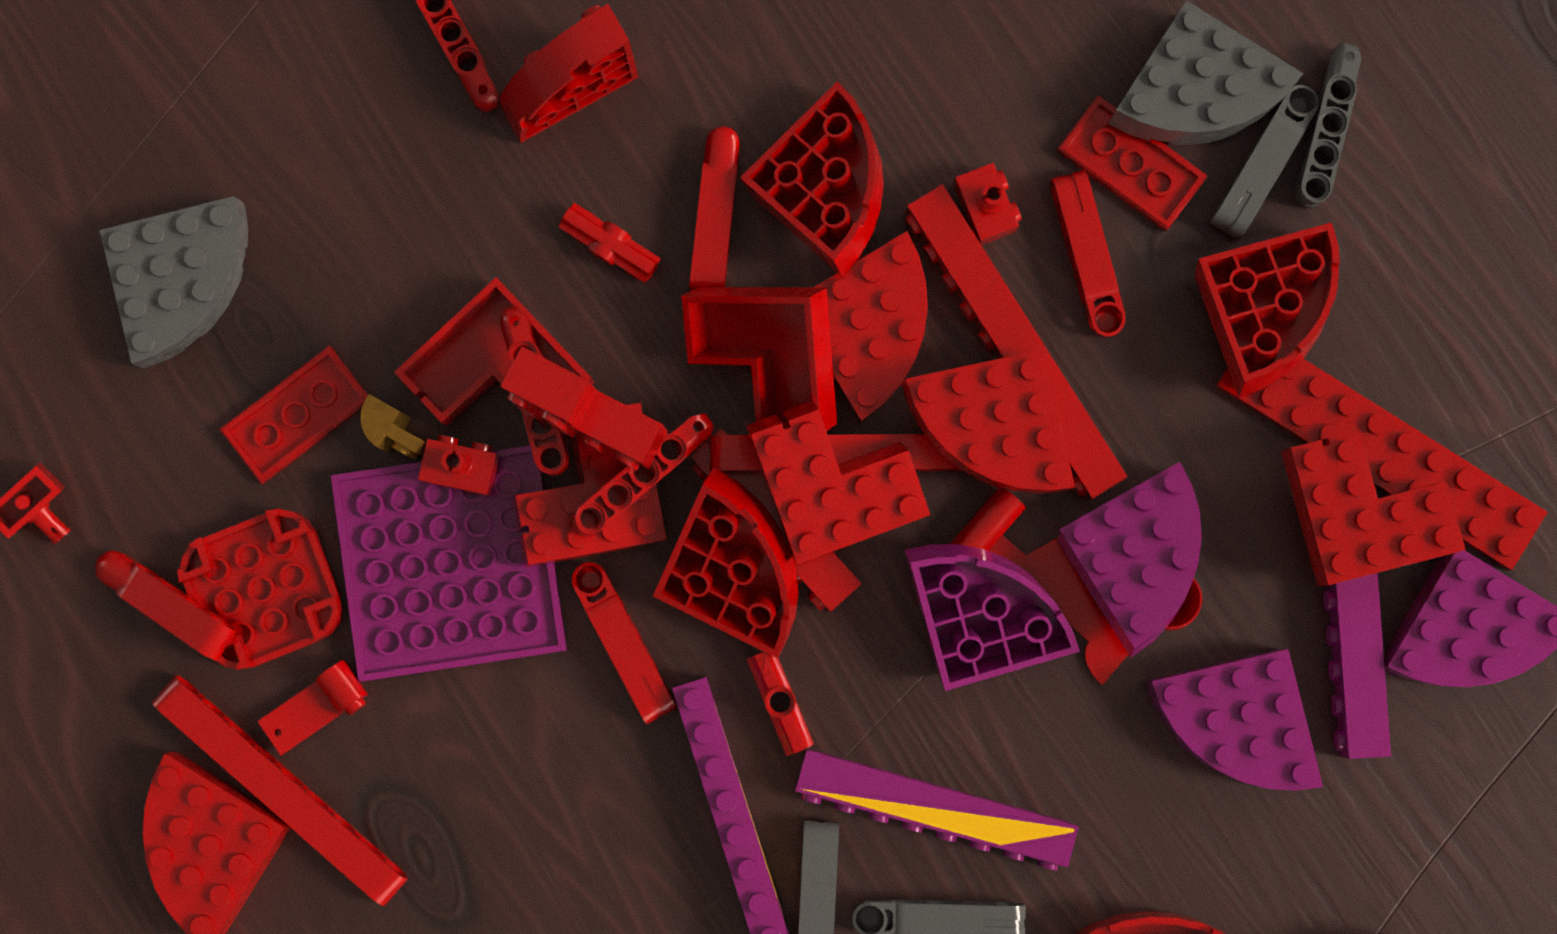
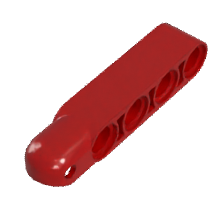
(474, 81)
(715, 209)
(1088, 253)
(515, 338)
(683, 438)
(165, 604)
(622, 642)

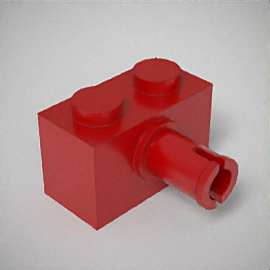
(986, 203)
(459, 466)
(29, 503)

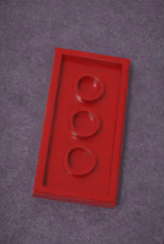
(1134, 169)
(295, 415)

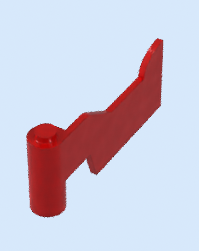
(1054, 572)

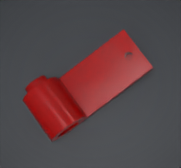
(314, 707)

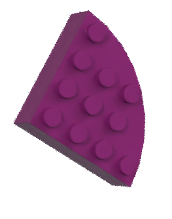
(1139, 555)
(984, 614)
(1471, 627)
(1242, 720)

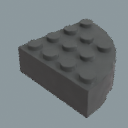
(1202, 84)
(175, 275)

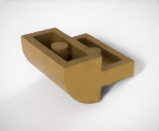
(386, 428)

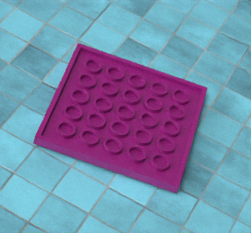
(442, 571)

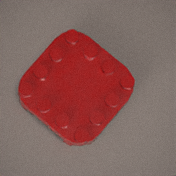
(267, 584)

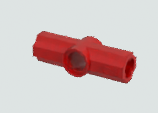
(609, 243)
(789, 723)

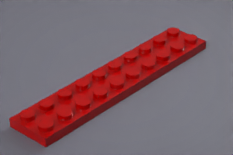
(1399, 456)

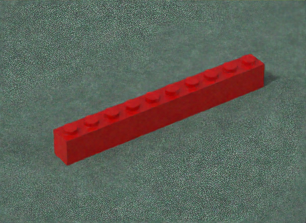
(1008, 330)

